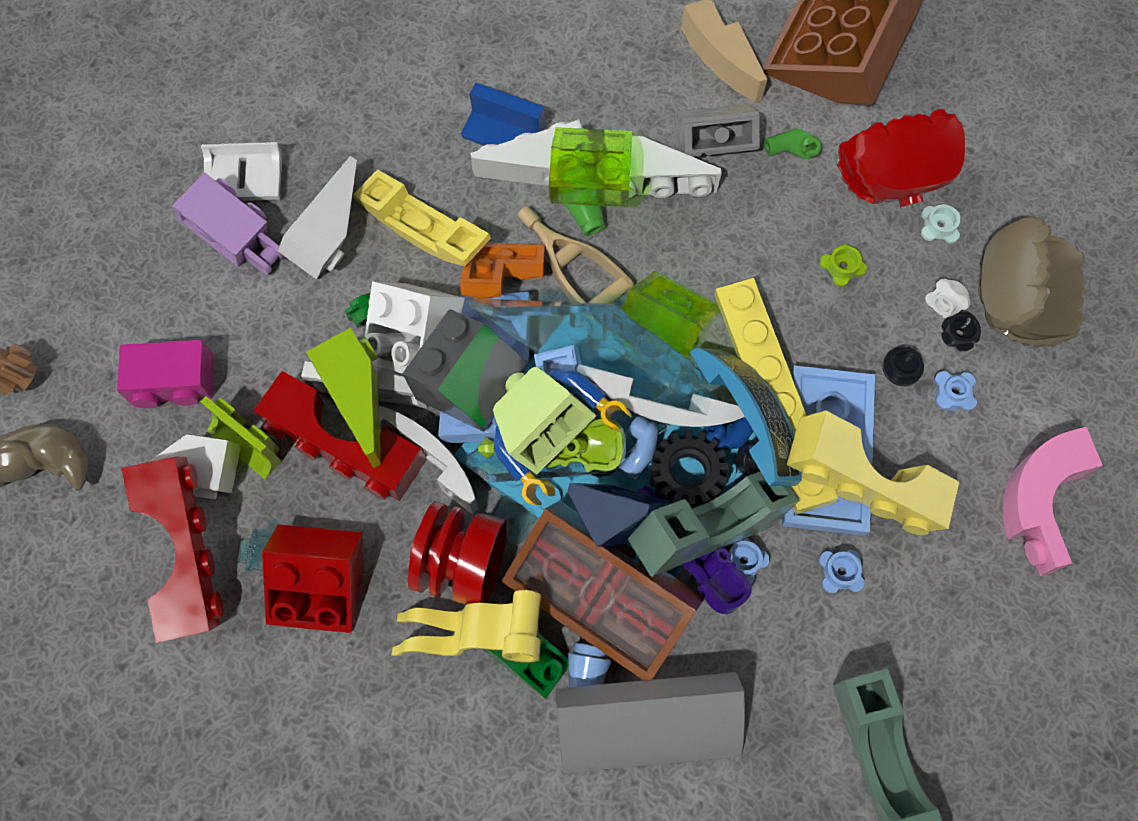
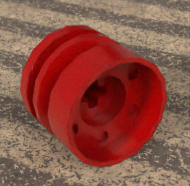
(449, 552)

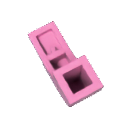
(1031, 495)

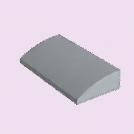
(650, 722)

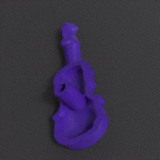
(718, 580)

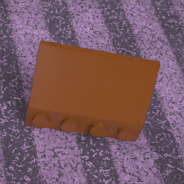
(841, 46)

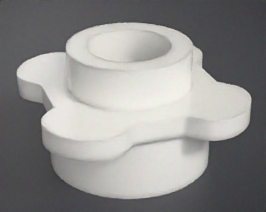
(948, 298)

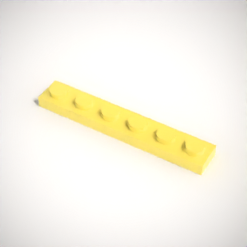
(759, 348)

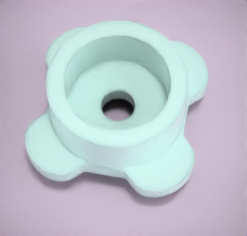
(941, 213)

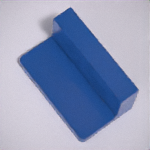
(500, 116)

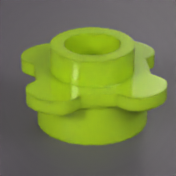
(847, 255)

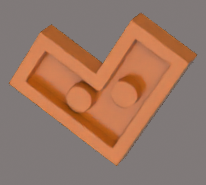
(487, 269)

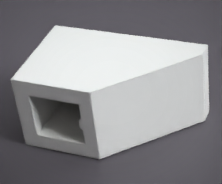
(213, 461)

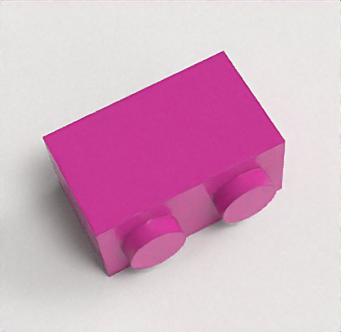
(165, 373)

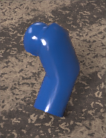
(729, 435)

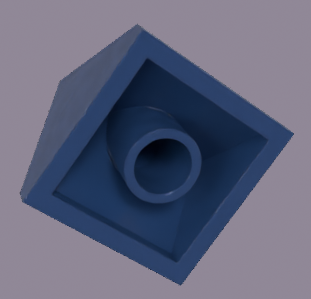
(612, 511)

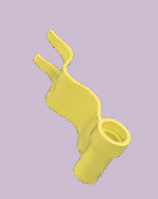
(479, 627)

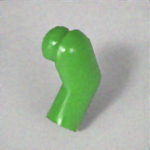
(795, 142)

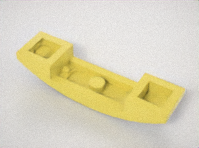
(419, 223)

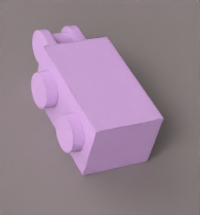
(227, 223)

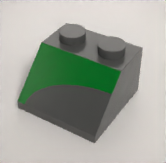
(463, 370)

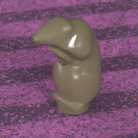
(42, 448)

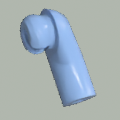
(642, 453)

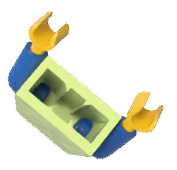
(541, 418)

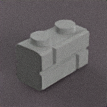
(717, 130)

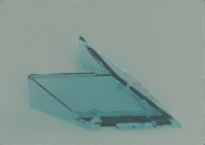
(605, 342)

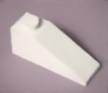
(322, 227)

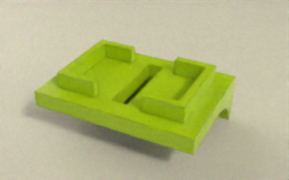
(256, 447)

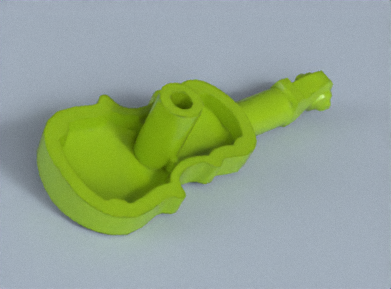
(594, 447)

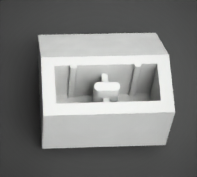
(403, 319)

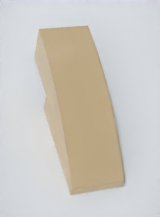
(723, 49)

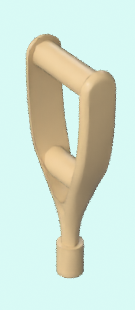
(570, 250)

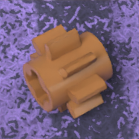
(15, 369)

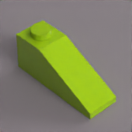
(353, 384)

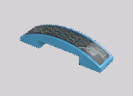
(760, 410)

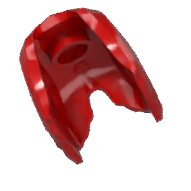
(903, 158)

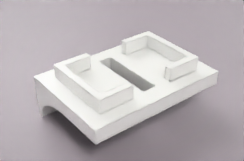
(261, 173)

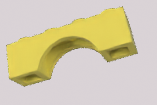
(833, 455)

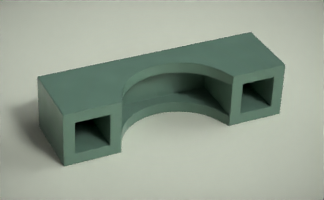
(686, 533)
(876, 732)

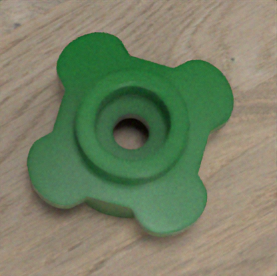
(359, 310)

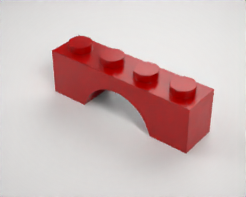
(295, 411)
(187, 599)

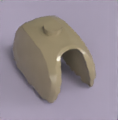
(1032, 284)

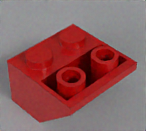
(312, 577)

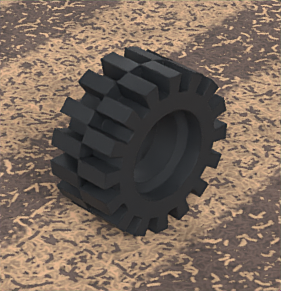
(693, 447)

